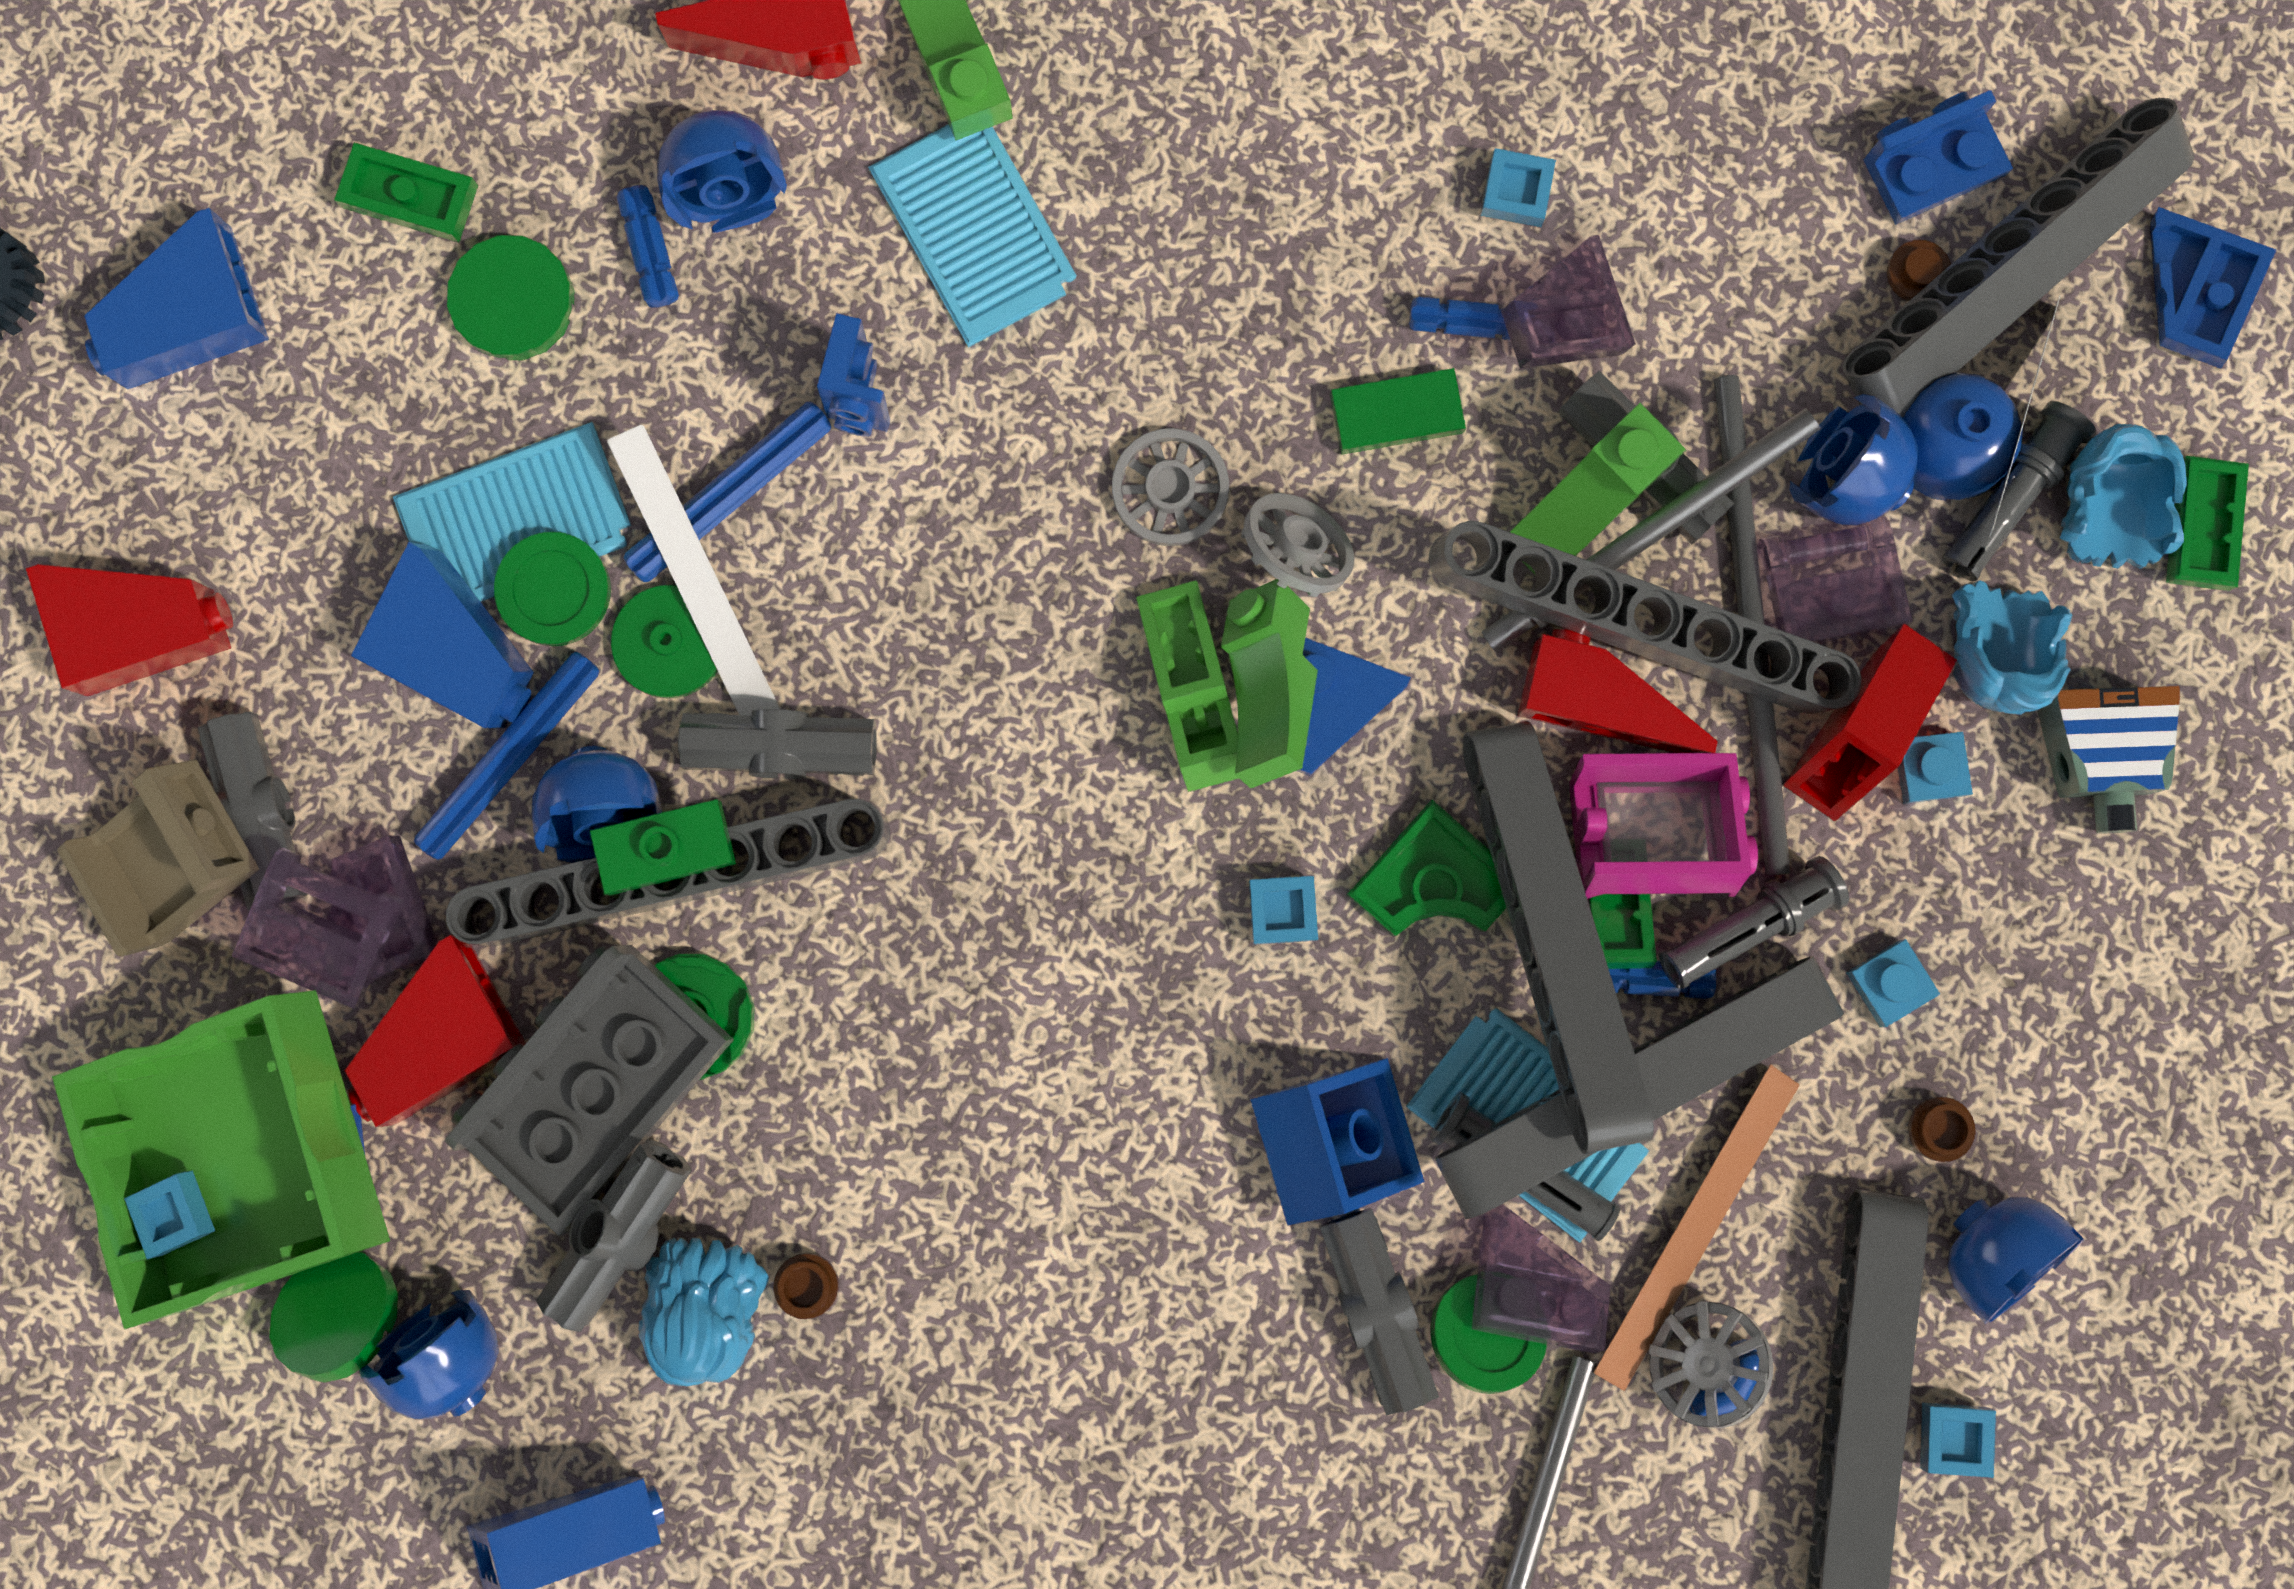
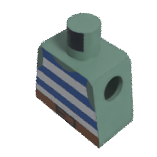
(2112, 747)

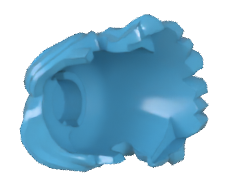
(2125, 498)
(2009, 648)
(699, 1311)

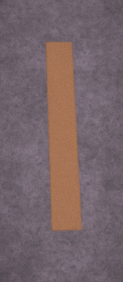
(1696, 1228)

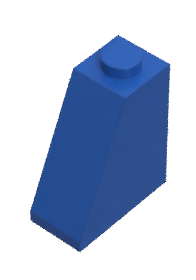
(176, 307)
(444, 642)
(566, 1534)

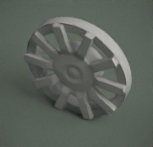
(1170, 487)
(1299, 543)
(1710, 1365)

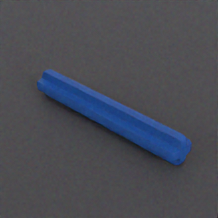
(738, 483)
(506, 756)

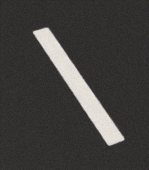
(691, 571)

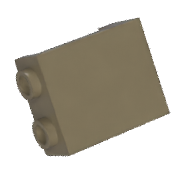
(159, 859)

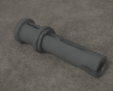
(2035, 468)
(1778, 910)
(1560, 1192)

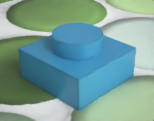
(1518, 187)
(1935, 769)
(1283, 910)
(1893, 983)
(169, 1214)
(1957, 1440)

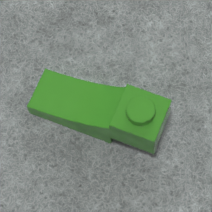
(958, 64)
(1602, 484)
(1271, 681)
(1191, 684)

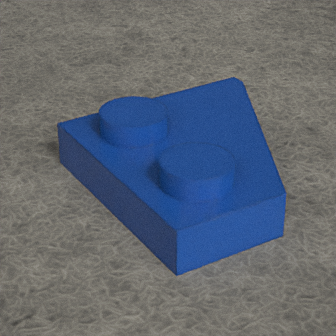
(2203, 285)
(1344, 700)

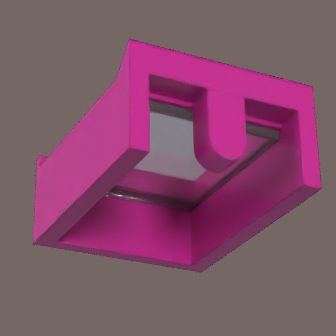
(1661, 824)

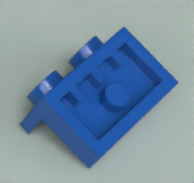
(1937, 157)
(848, 380)

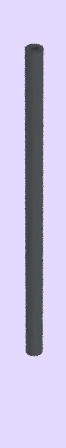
(1750, 605)

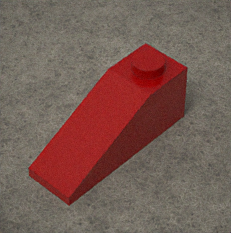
(767, 34)
(1600, 695)

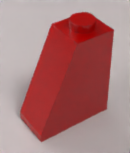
(124, 625)
(1874, 731)
(433, 1037)

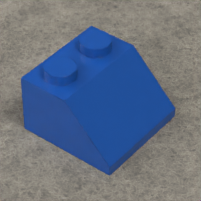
(1337, 1142)

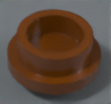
(1915, 266)
(1941, 1129)
(806, 1286)

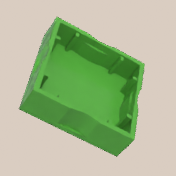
(261, 1124)

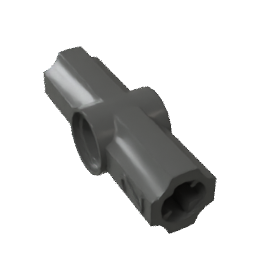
(1598, 409)
(778, 743)
(249, 792)
(613, 1235)
(1379, 1311)

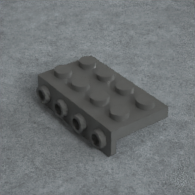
(588, 1084)

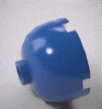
(719, 169)
(1963, 436)
(1867, 456)
(588, 794)
(2006, 1252)
(436, 1361)

